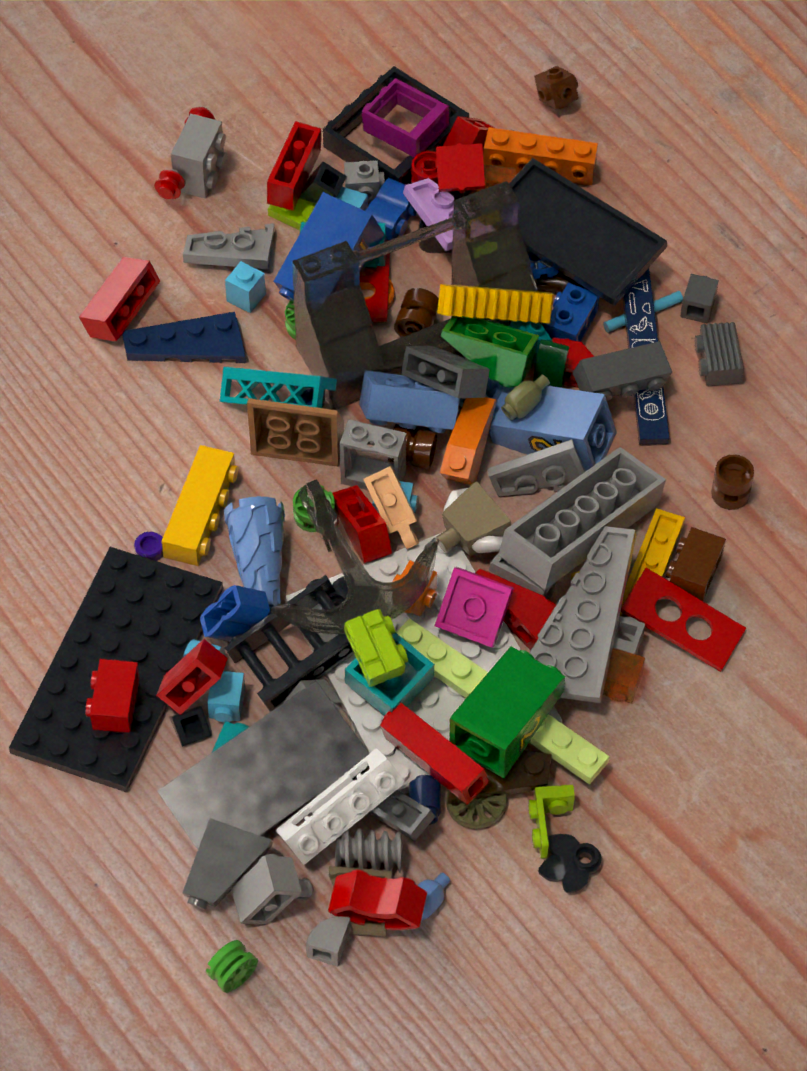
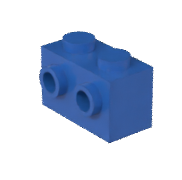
(572, 313)

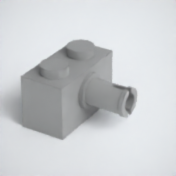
(268, 889)

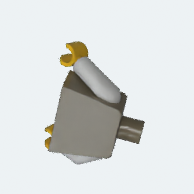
(473, 521)

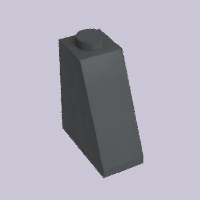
(222, 861)

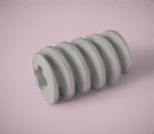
(369, 850)

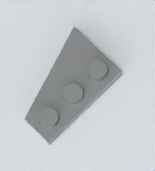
(538, 470)

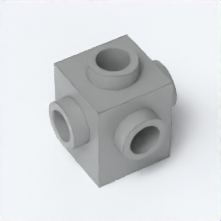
(364, 177)

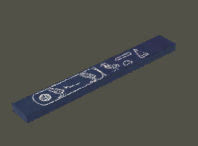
(642, 330)

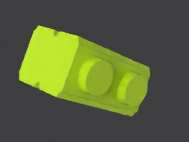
(375, 647)

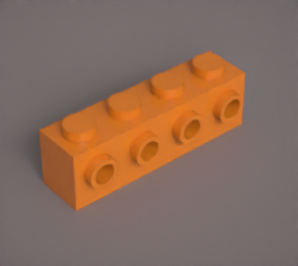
(565, 156)

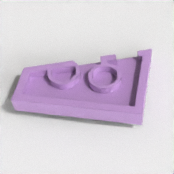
(431, 206)

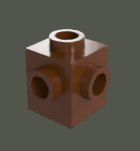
(556, 87)

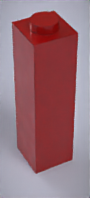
(434, 753)

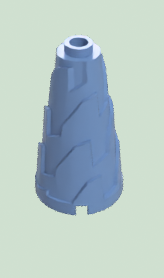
(257, 543)

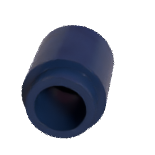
(428, 793)

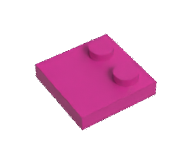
(474, 607)

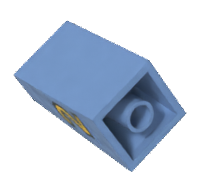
(556, 419)

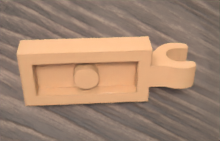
(393, 504)

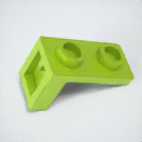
(548, 799)

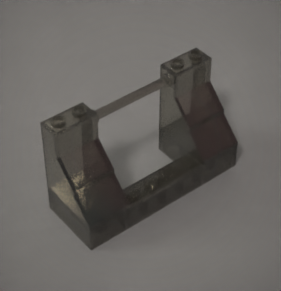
(331, 312)

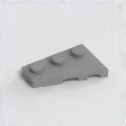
(229, 249)

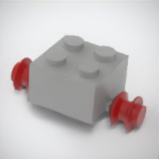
(194, 157)

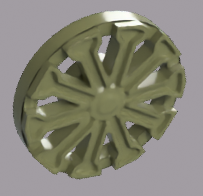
(478, 807)

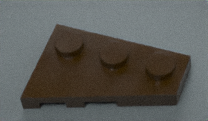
(528, 772)

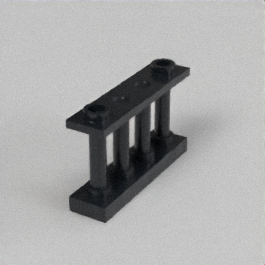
(323, 659)

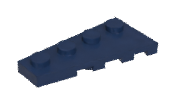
(197, 338)

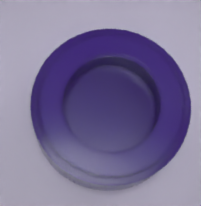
(149, 545)

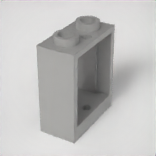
(385, 443)

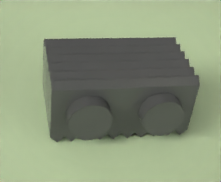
(720, 354)

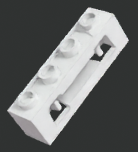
(340, 806)

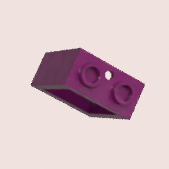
(434, 120)

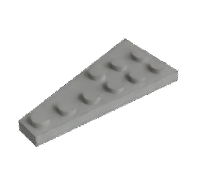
(585, 620)

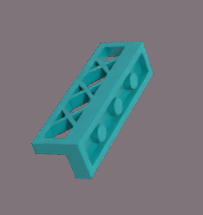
(277, 379)

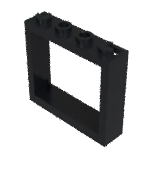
(351, 117)

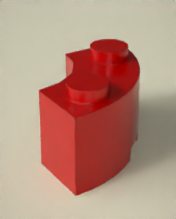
(377, 899)

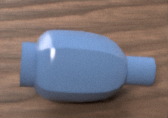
(435, 893)

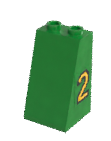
(506, 710)

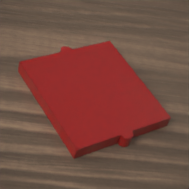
(460, 167)

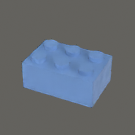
(406, 402)

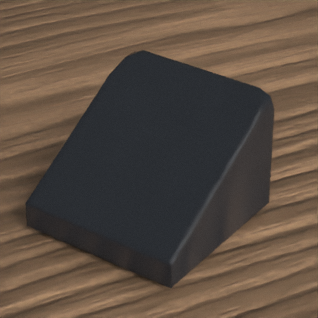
(190, 726)

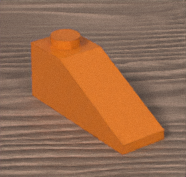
(468, 440)

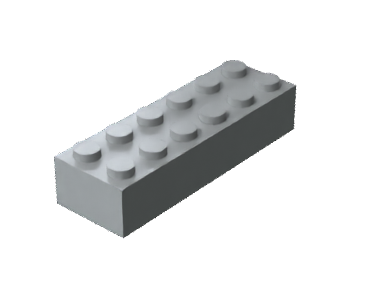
(567, 524)

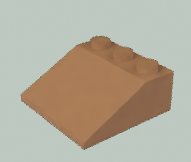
(295, 432)

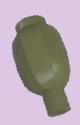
(524, 398)

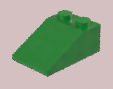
(495, 346)

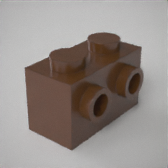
(696, 562)

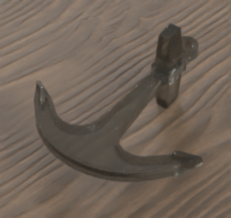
(363, 591)

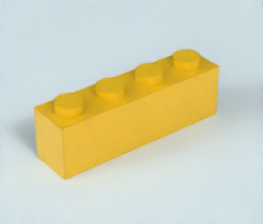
(199, 505)

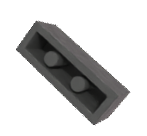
(445, 371)
(624, 371)

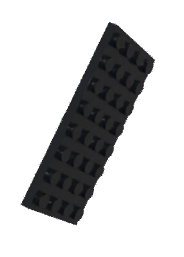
(129, 614)

